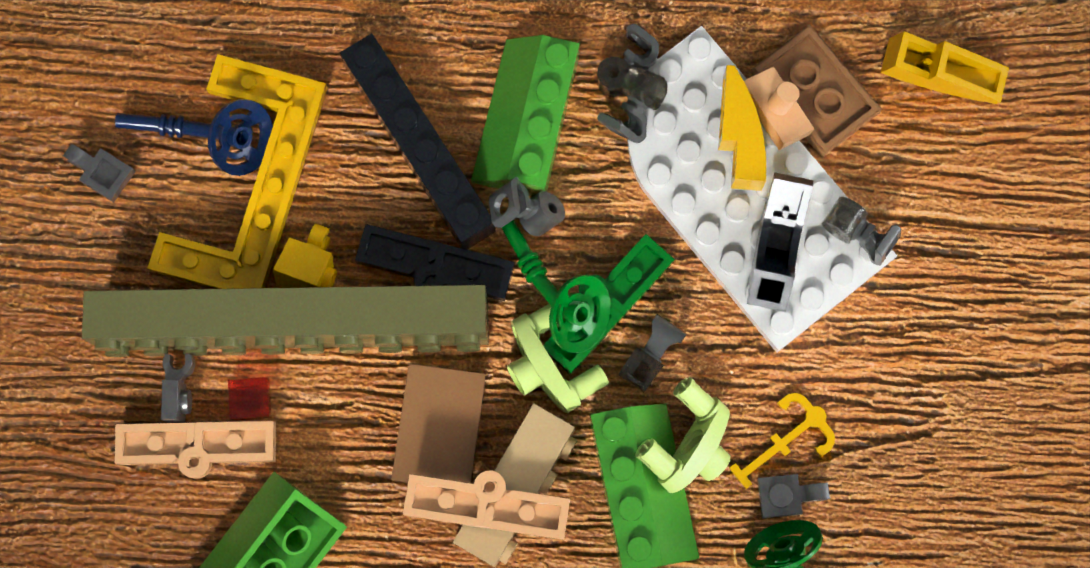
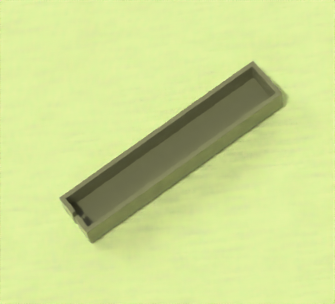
(286, 319)

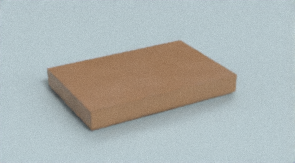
(827, 89)
(439, 424)

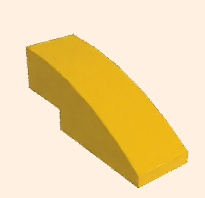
(944, 68)
(741, 133)

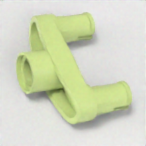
(538, 370)
(700, 447)

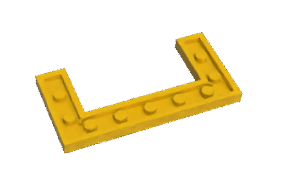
(298, 109)

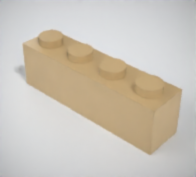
(525, 468)

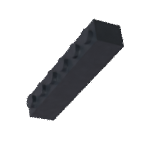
(418, 142)

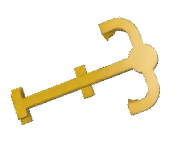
(814, 417)

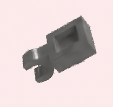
(101, 173)
(175, 397)
(783, 495)

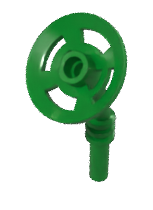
(567, 311)
(785, 551)

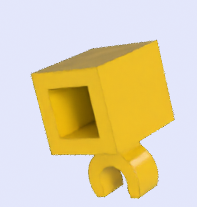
(306, 263)

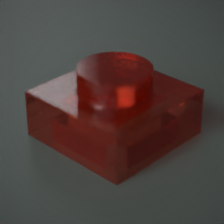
(249, 398)

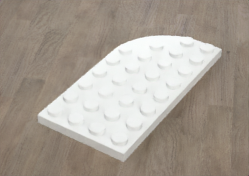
(692, 189)

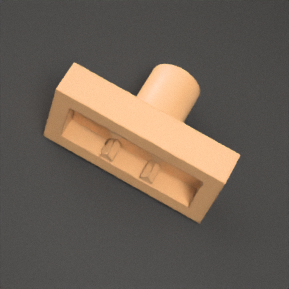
(778, 108)

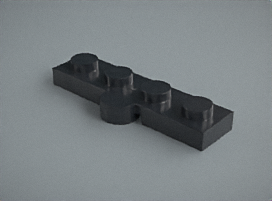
(433, 262)

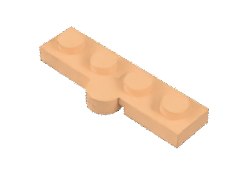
(195, 444)
(486, 505)

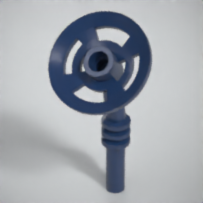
(221, 128)

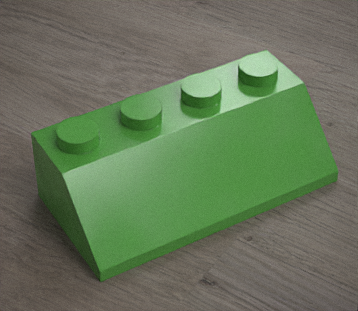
(527, 112)
(646, 520)
(277, 531)

